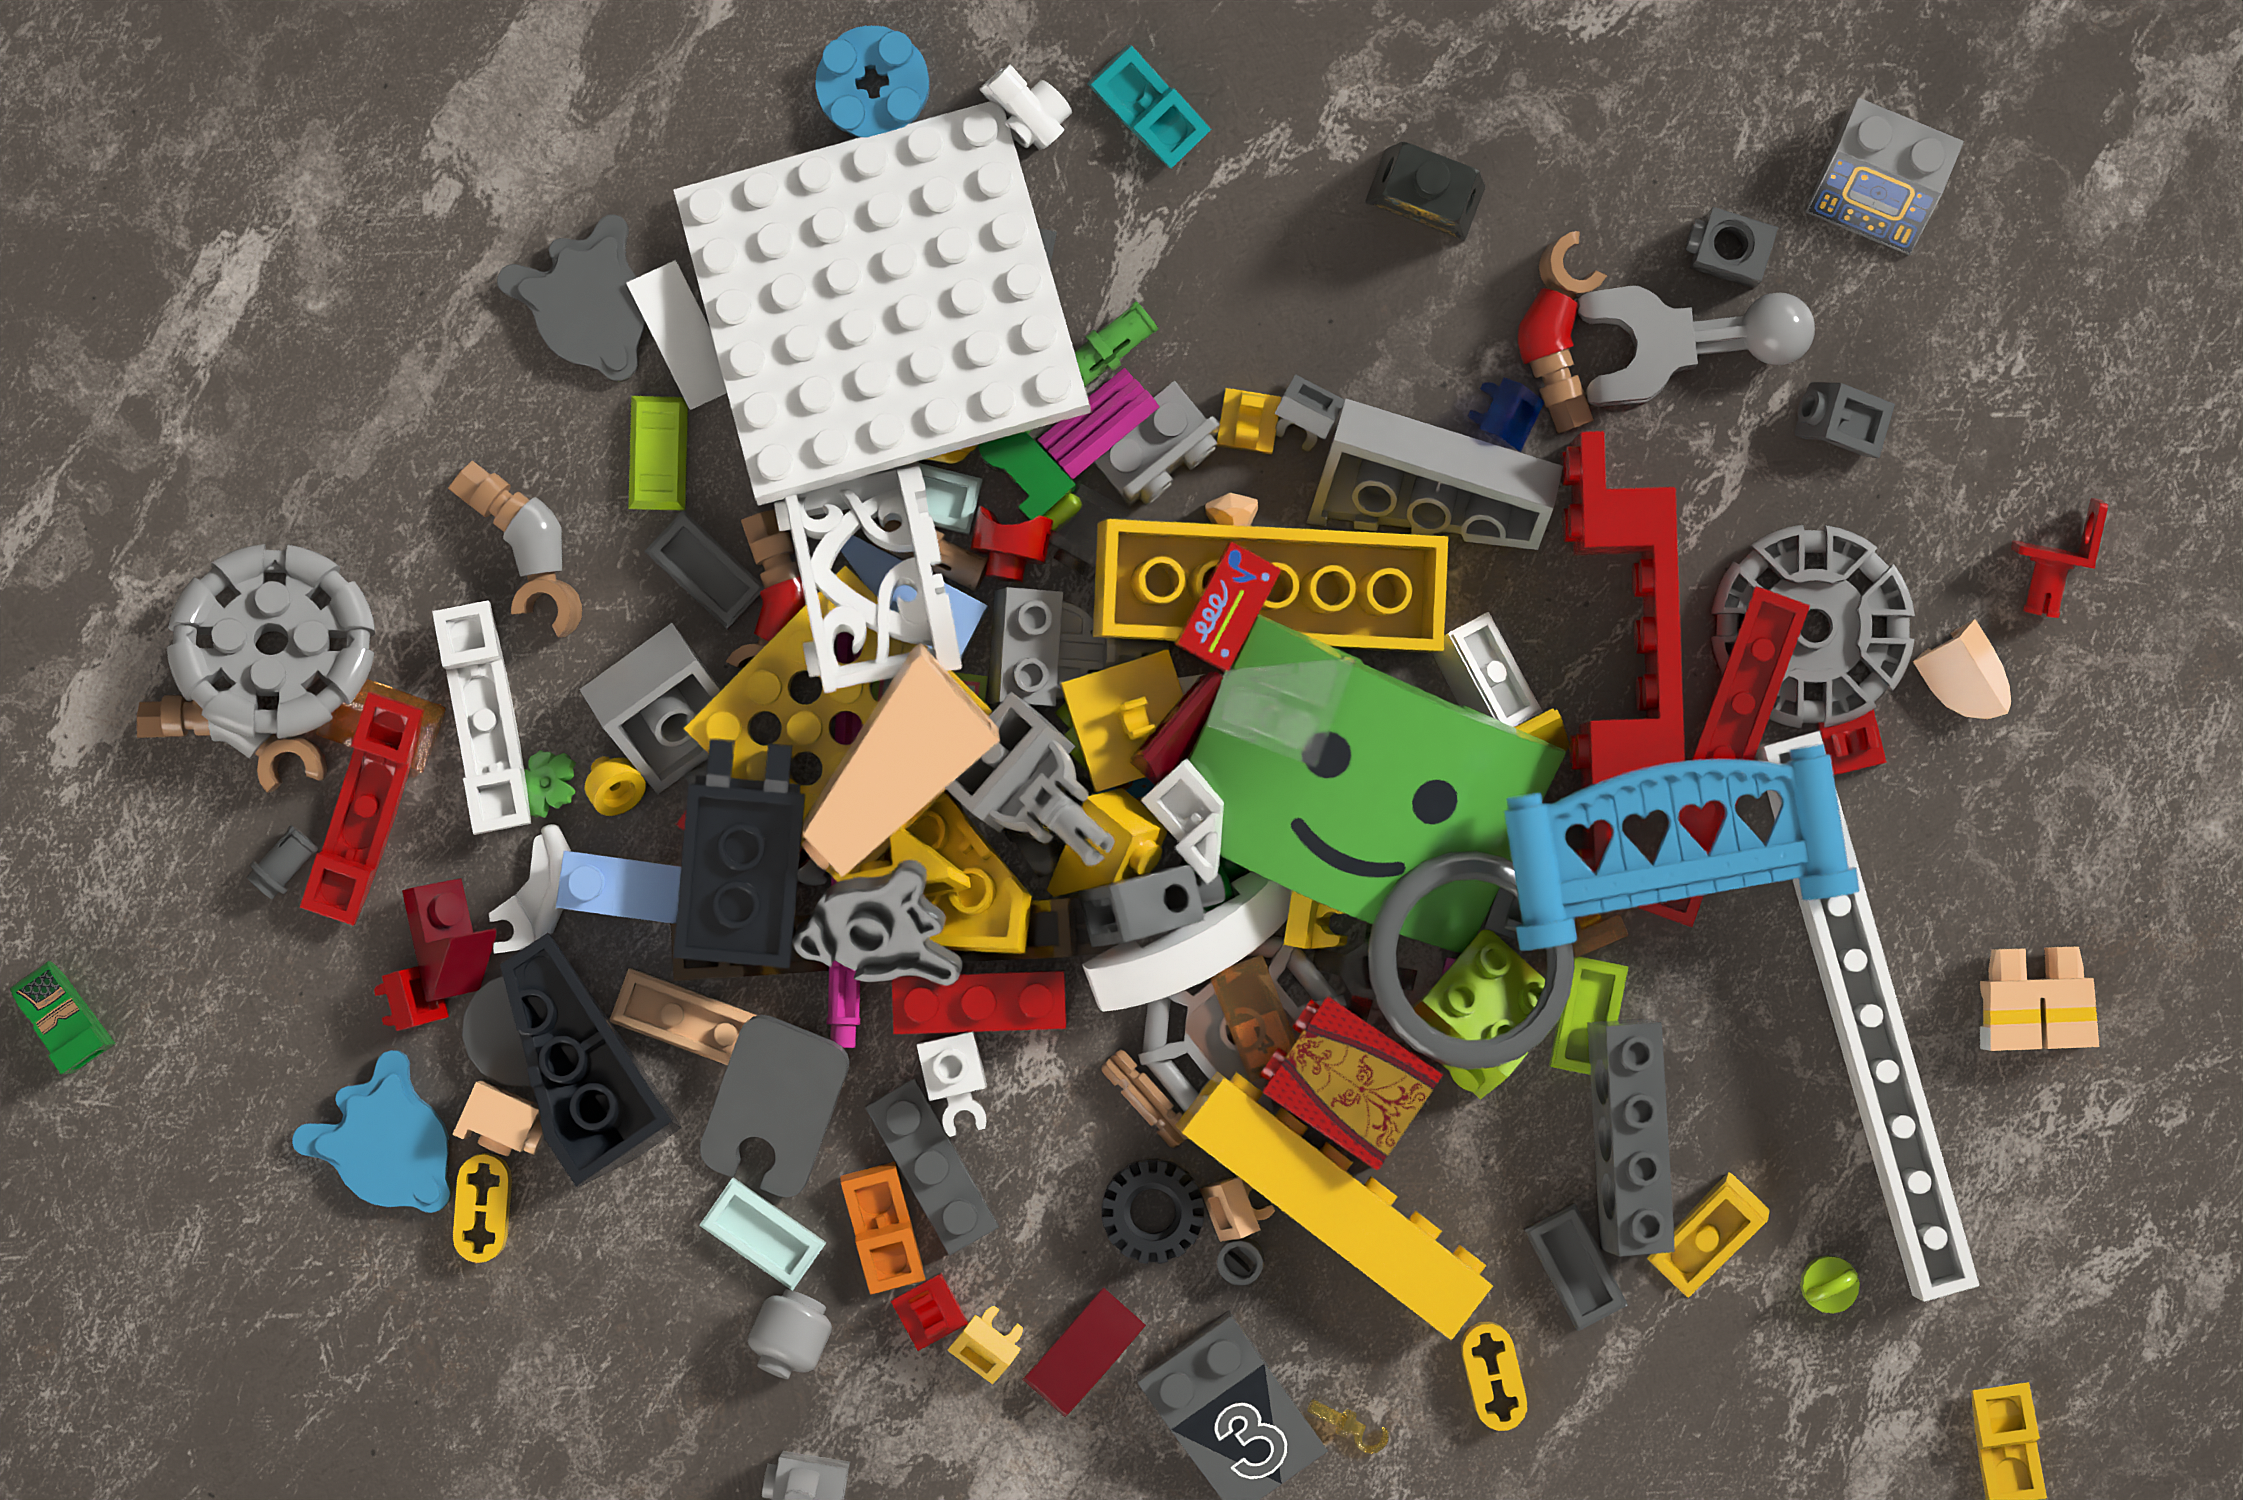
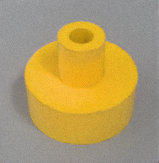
(614, 785)

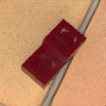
(1084, 1352)

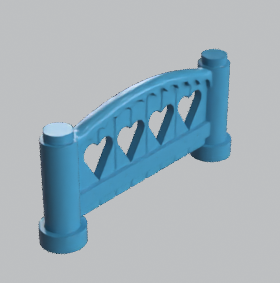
(1801, 844)

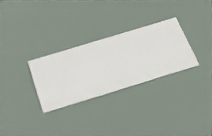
(680, 333)

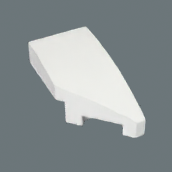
(1191, 815)

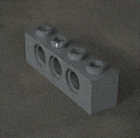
(1631, 1137)

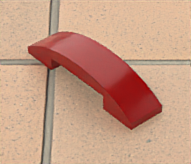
(364, 809)

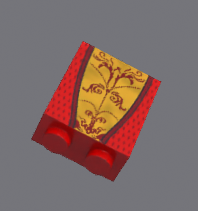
(1349, 1081)

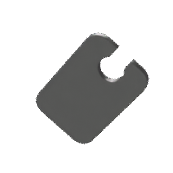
(777, 1089)

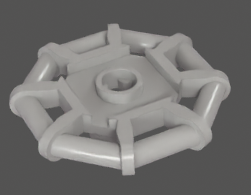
(1207, 1030)

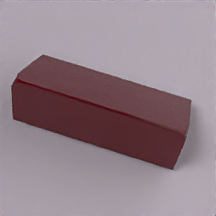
(1178, 730)

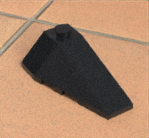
(586, 1081)

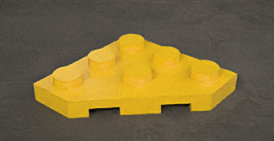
(996, 908)

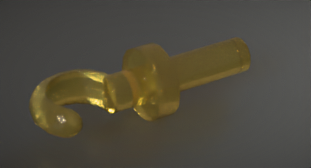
(1346, 1424)

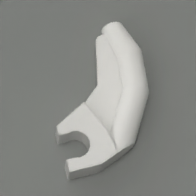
(534, 906)

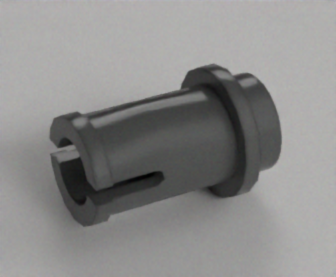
(281, 862)

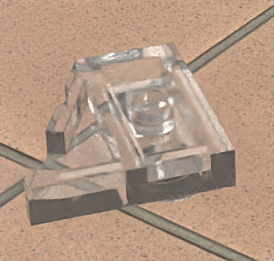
(1283, 705)

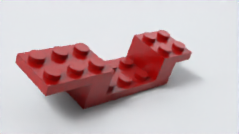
(1628, 523)

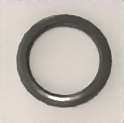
(1396, 1008)

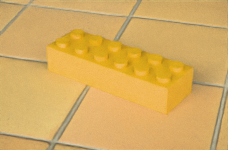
(1331, 585)

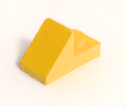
(941, 874)

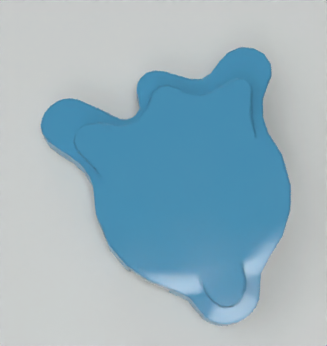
(388, 1142)

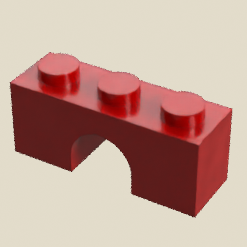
(980, 1003)

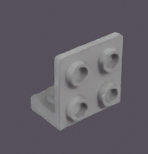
(1166, 439)

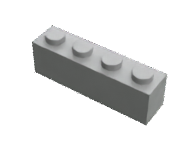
(1432, 481)

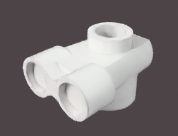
(1032, 113)

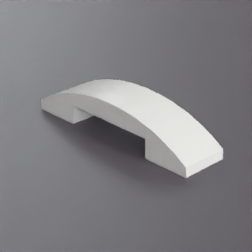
(483, 717)
(1191, 953)

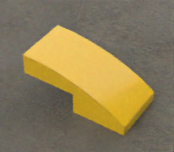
(2008, 1443)

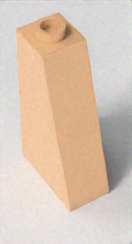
(900, 760)

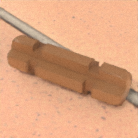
(1144, 1097)

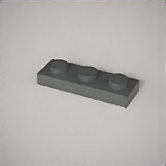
(932, 1166)

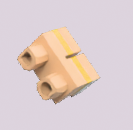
(2038, 1011)

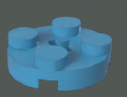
(846, 62)

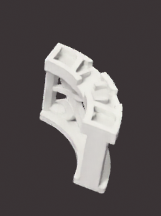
(925, 620)

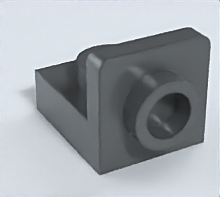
(1844, 418)

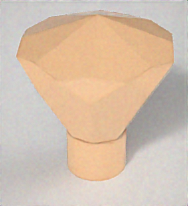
(1232, 510)

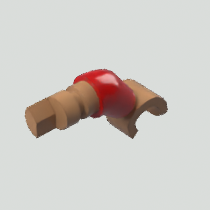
(1546, 335)
(782, 582)

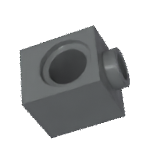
(1756, 243)

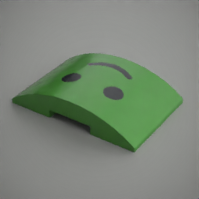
(1390, 791)

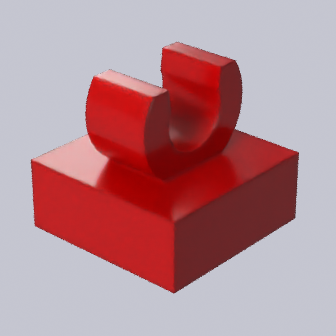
(1853, 744)
(408, 1000)
(929, 1311)

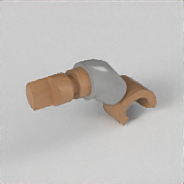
(534, 540)
(176, 716)

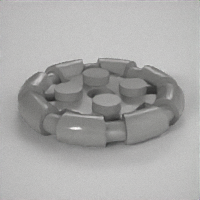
(263, 609)
(1845, 610)

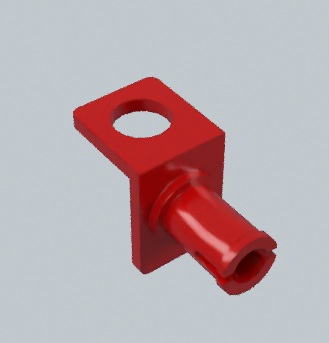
(2053, 563)

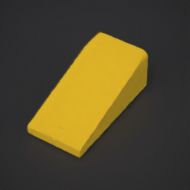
(1711, 1234)

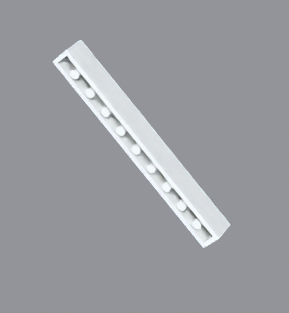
(1884, 1076)

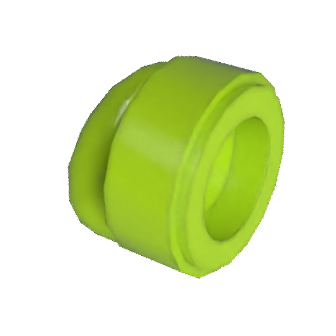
(1830, 1284)

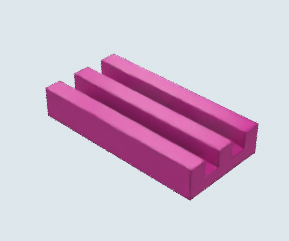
(1114, 413)

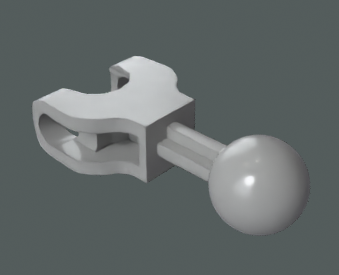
(1667, 339)

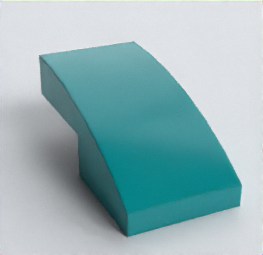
(1149, 106)

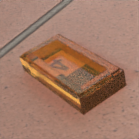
(1252, 1013)

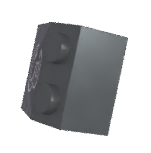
(1231, 1412)

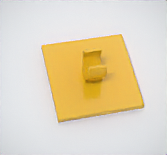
(1117, 713)

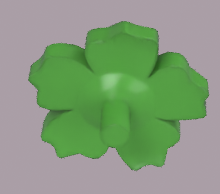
(547, 782)

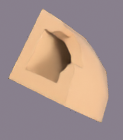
(1967, 674)

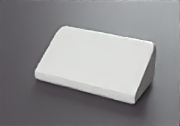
(1485, 673)

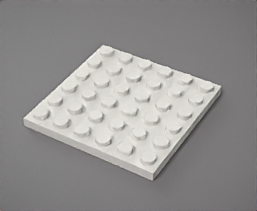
(880, 302)

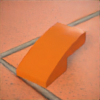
(882, 1228)

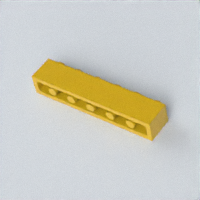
(1335, 1205)

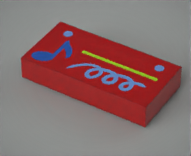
(1228, 606)

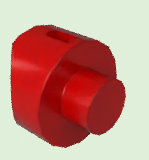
(1010, 545)

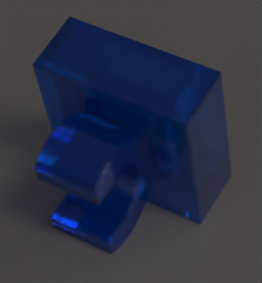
(1510, 413)

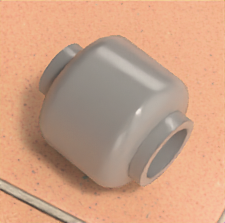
(789, 1333)

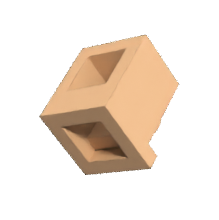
(501, 1119)

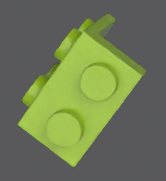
(1481, 998)

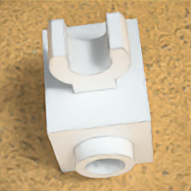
(953, 1070)

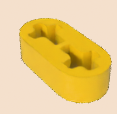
(468, 1205)
(1507, 1372)

